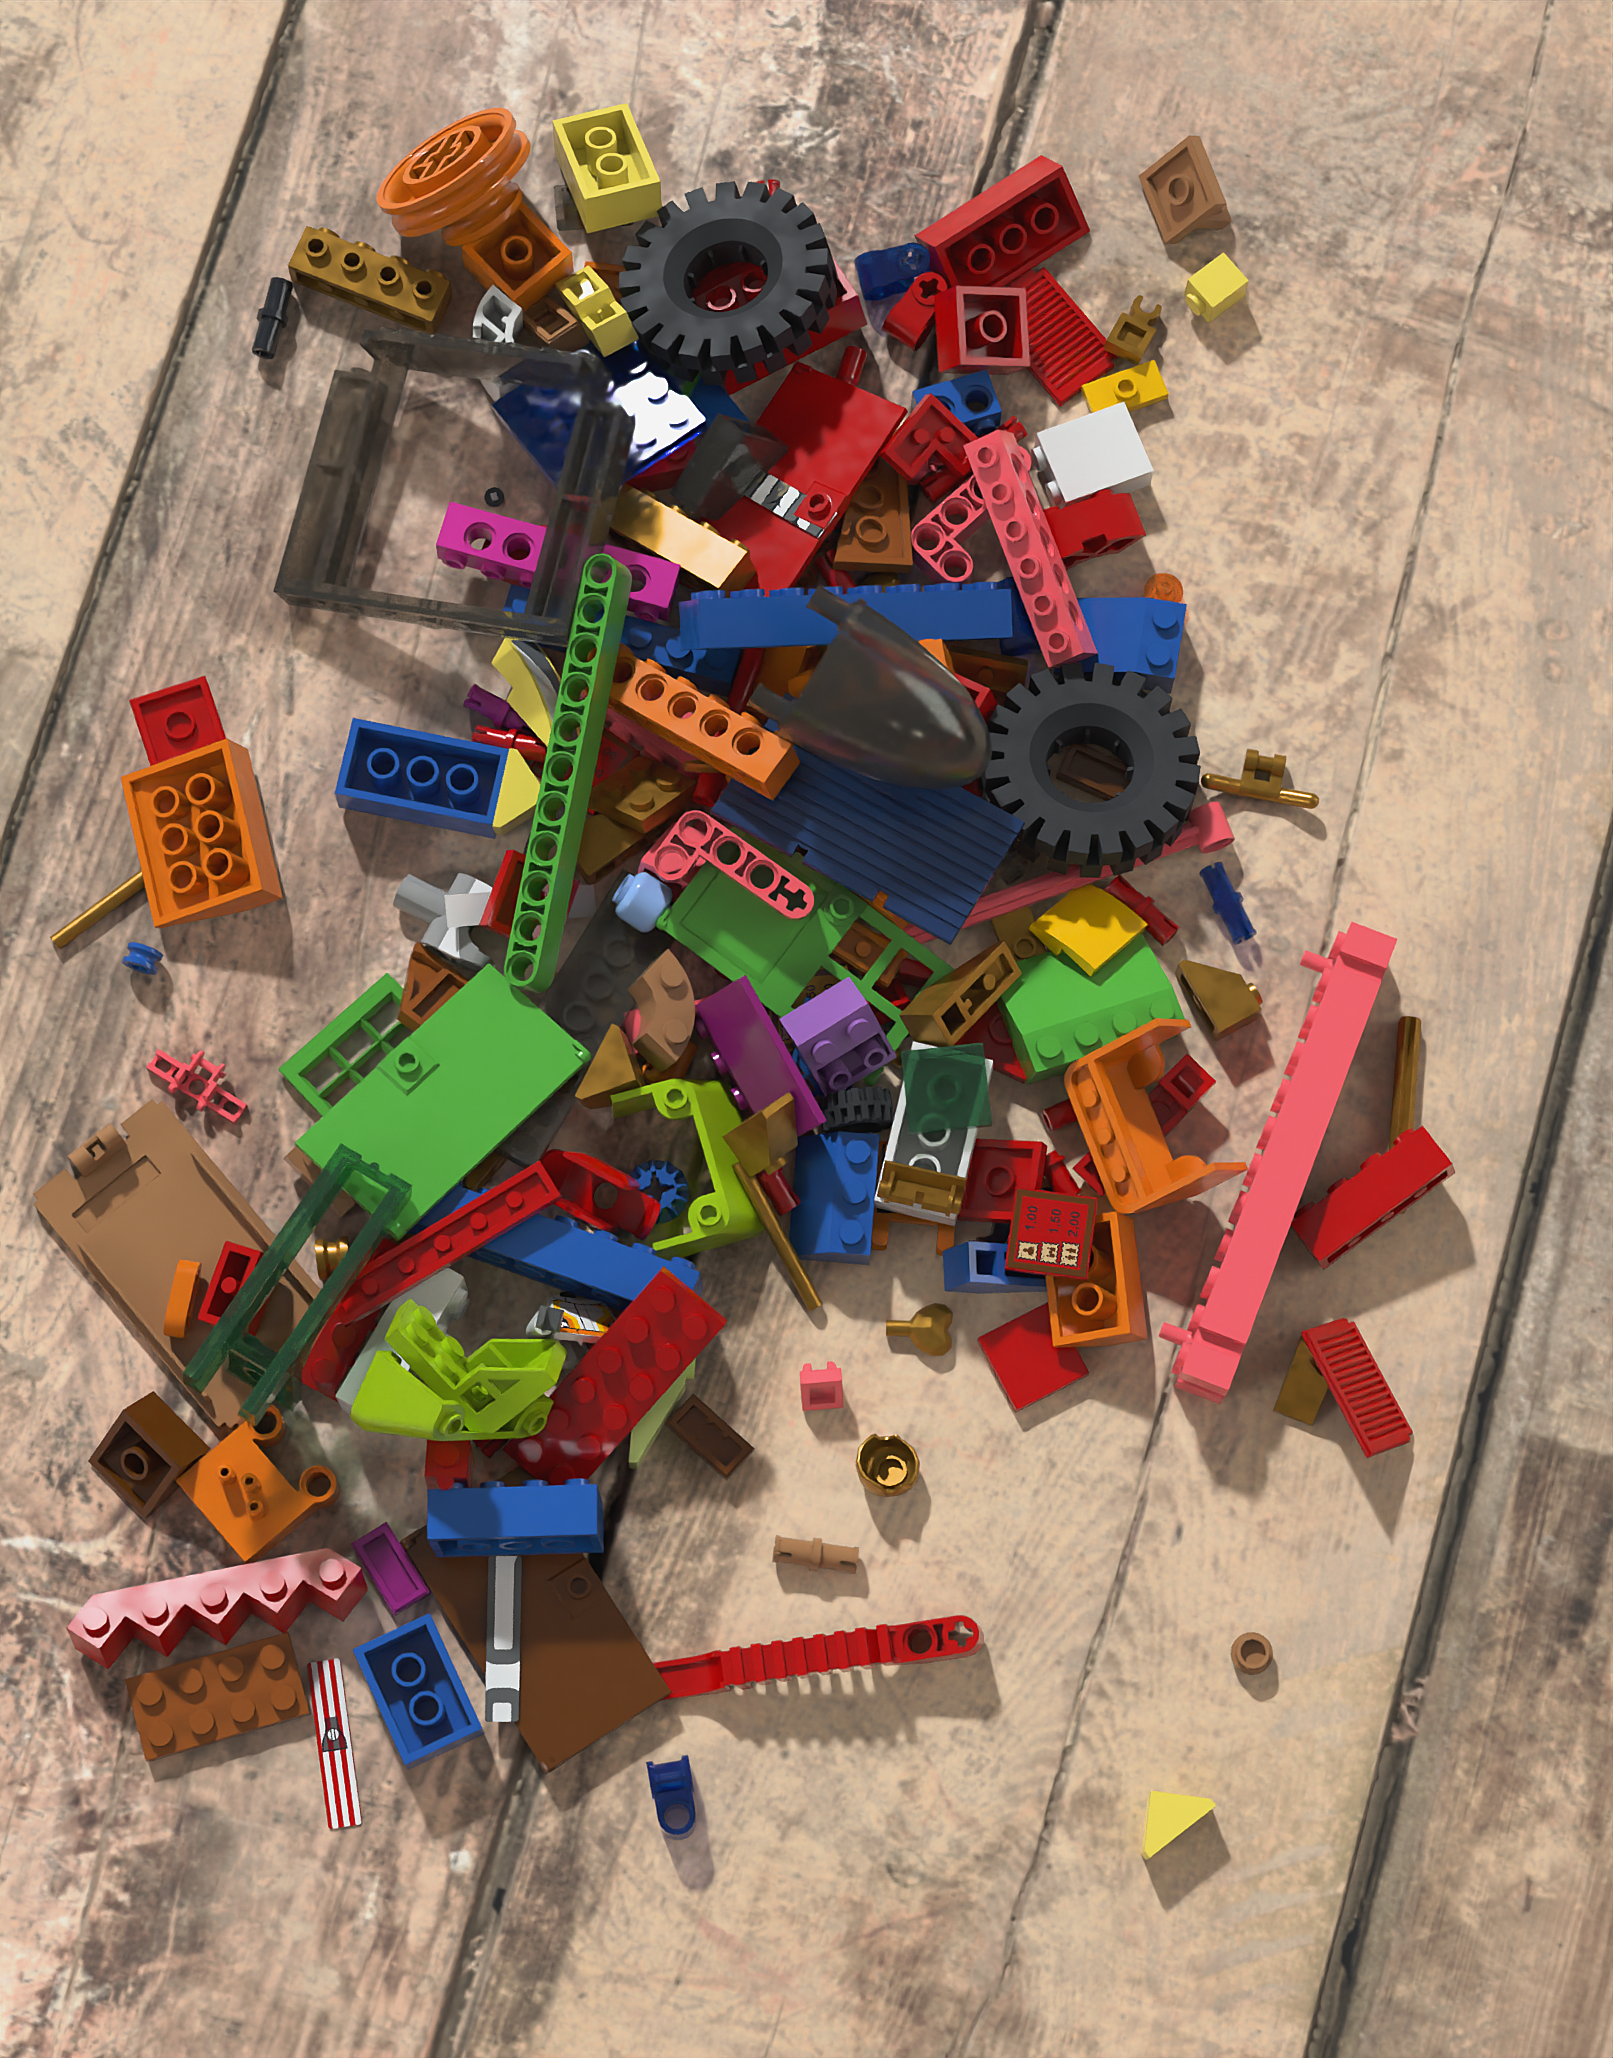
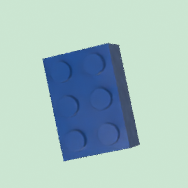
(418, 1691)

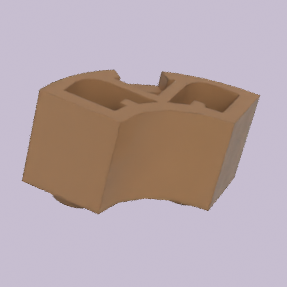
(665, 1011)

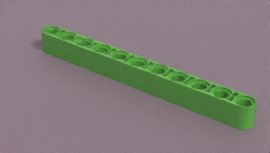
(576, 790)

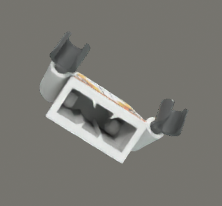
(572, 1322)

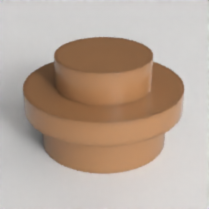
(1251, 1653)

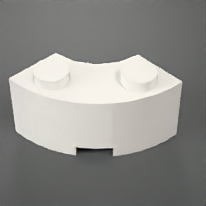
(497, 321)

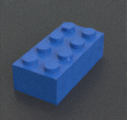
(421, 777)
(515, 1519)

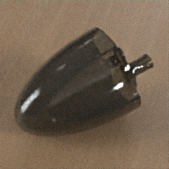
(882, 705)

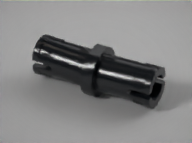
(272, 318)

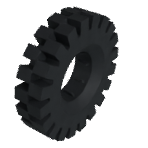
(720, 232)
(1103, 713)

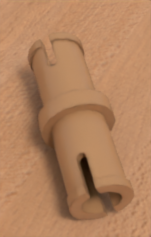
(815, 1554)

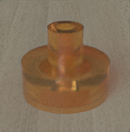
(1163, 587)

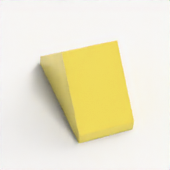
(517, 794)
(1169, 1817)

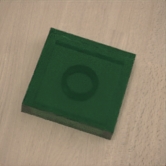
(946, 1088)

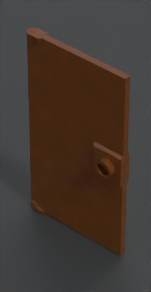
(577, 1653)

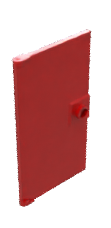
(833, 445)

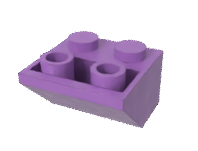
(838, 1037)

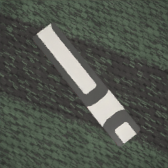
(503, 1639)

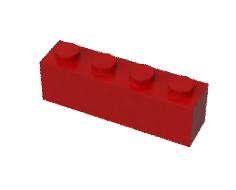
(1372, 1196)

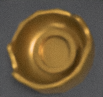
(887, 1465)

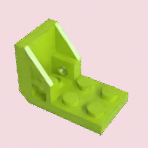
(490, 1395)

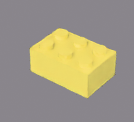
(607, 167)

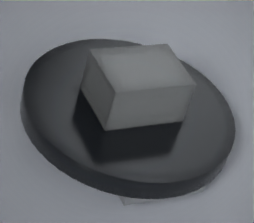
(494, 497)

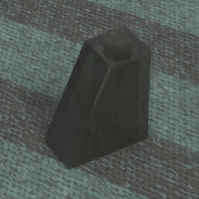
(726, 466)

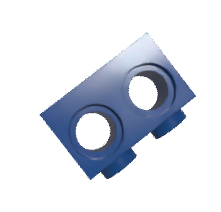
(961, 391)

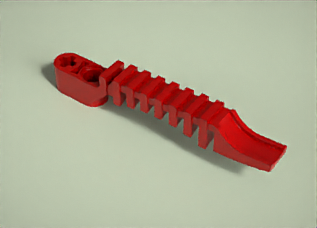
(800, 1657)

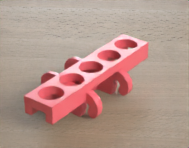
(211, 1085)

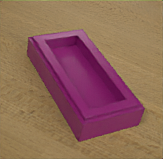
(390, 1568)

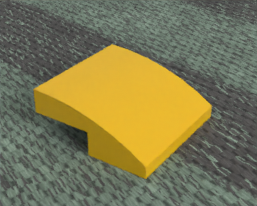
(1088, 927)

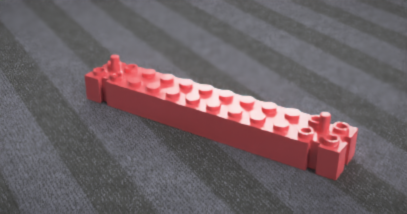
(1278, 1176)

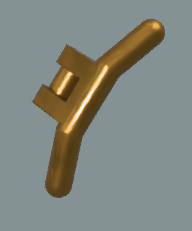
(1261, 789)

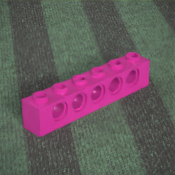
(466, 524)

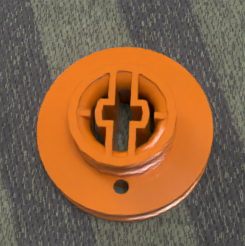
(458, 179)

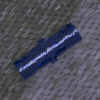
(1227, 903)

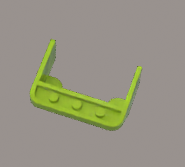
(718, 1216)

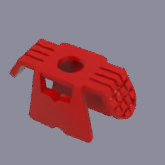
(578, 1178)

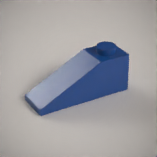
(981, 1270)

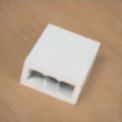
(1092, 456)

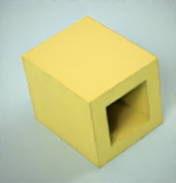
(1215, 288)

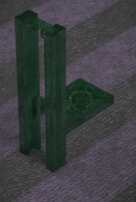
(243, 1355)

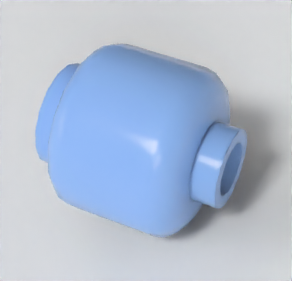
(642, 901)

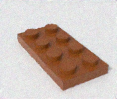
(217, 1697)

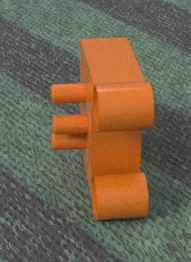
(247, 1493)

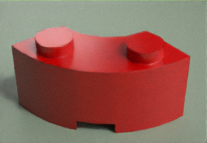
(1094, 527)

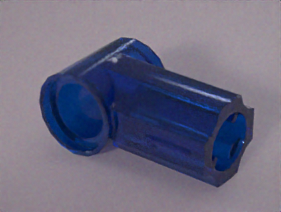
(1024, 639)

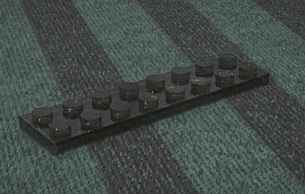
(585, 1002)

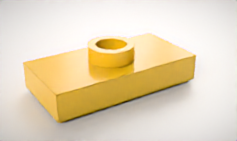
(1134, 386)

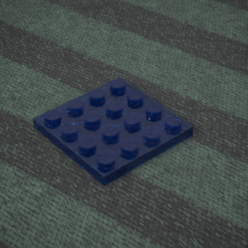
(545, 417)

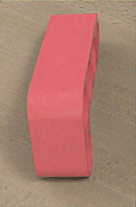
(950, 536)
(738, 872)

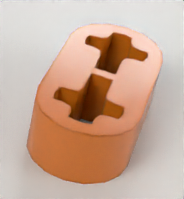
(182, 1298)

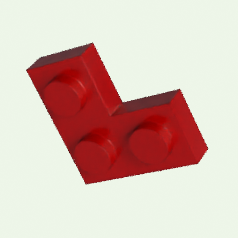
(927, 432)

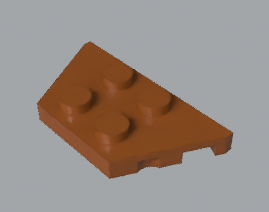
(426, 987)

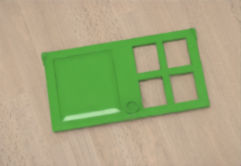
(781, 955)

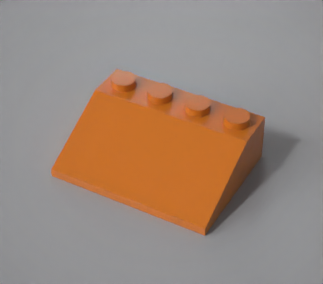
(201, 835)

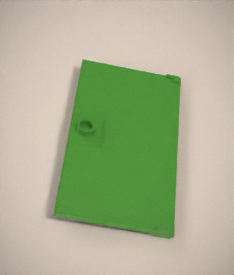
(448, 1095)

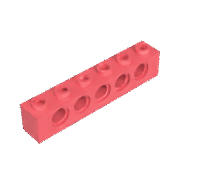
(1030, 549)

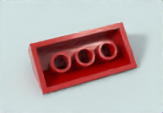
(1006, 228)

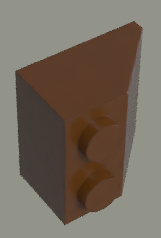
(147, 1453)

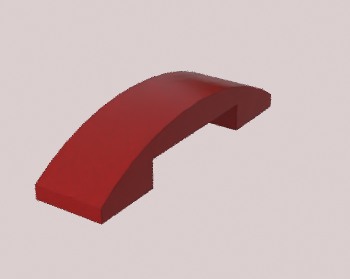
(1171, 1101)

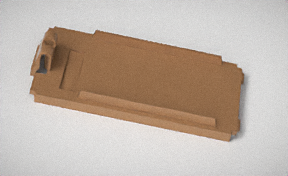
(145, 1210)

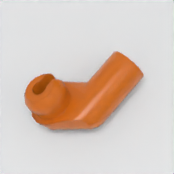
(675, 1071)

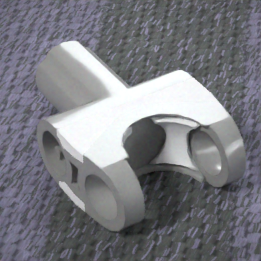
(428, 905)

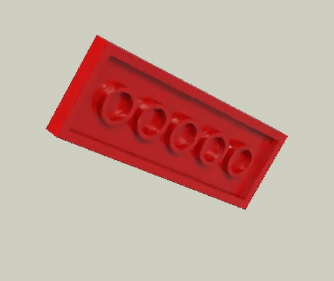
(619, 1380)

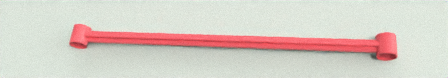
(1206, 828)

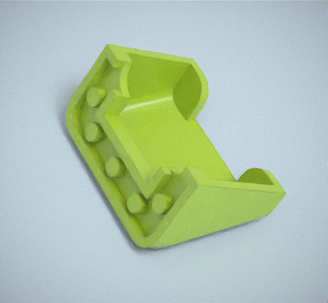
(401, 1405)

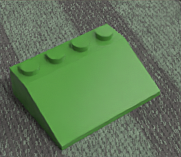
(1064, 1014)

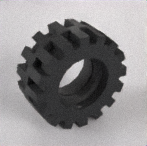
(857, 1110)

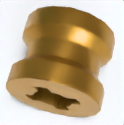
(329, 1255)

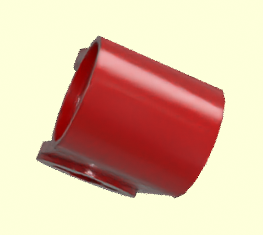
(913, 315)

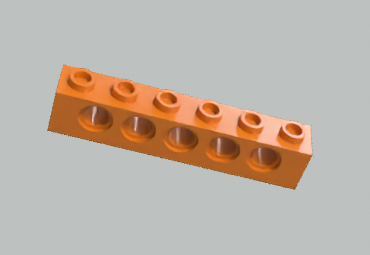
(762, 771)

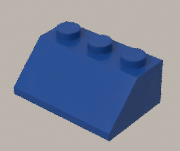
(837, 1196)

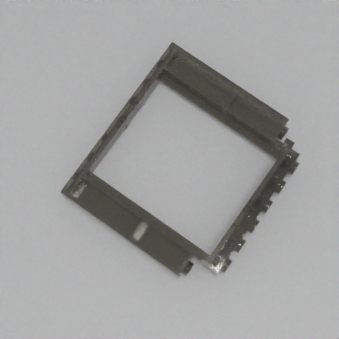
(350, 459)

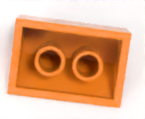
(1110, 1303)

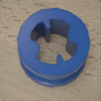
(142, 958)

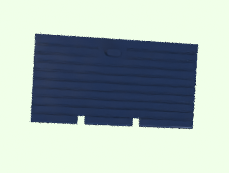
(872, 836)

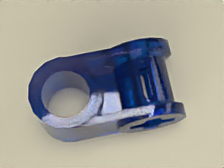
(888, 270)
(673, 1788)

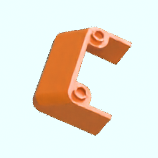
(1123, 1128)

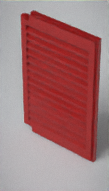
(1062, 340)
(1358, 1386)

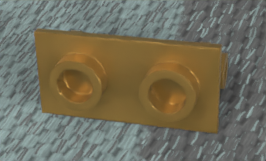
(921, 1186)

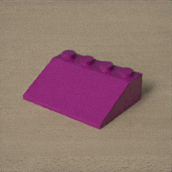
(753, 1053)

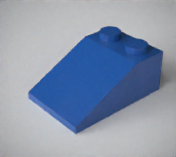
(1135, 637)

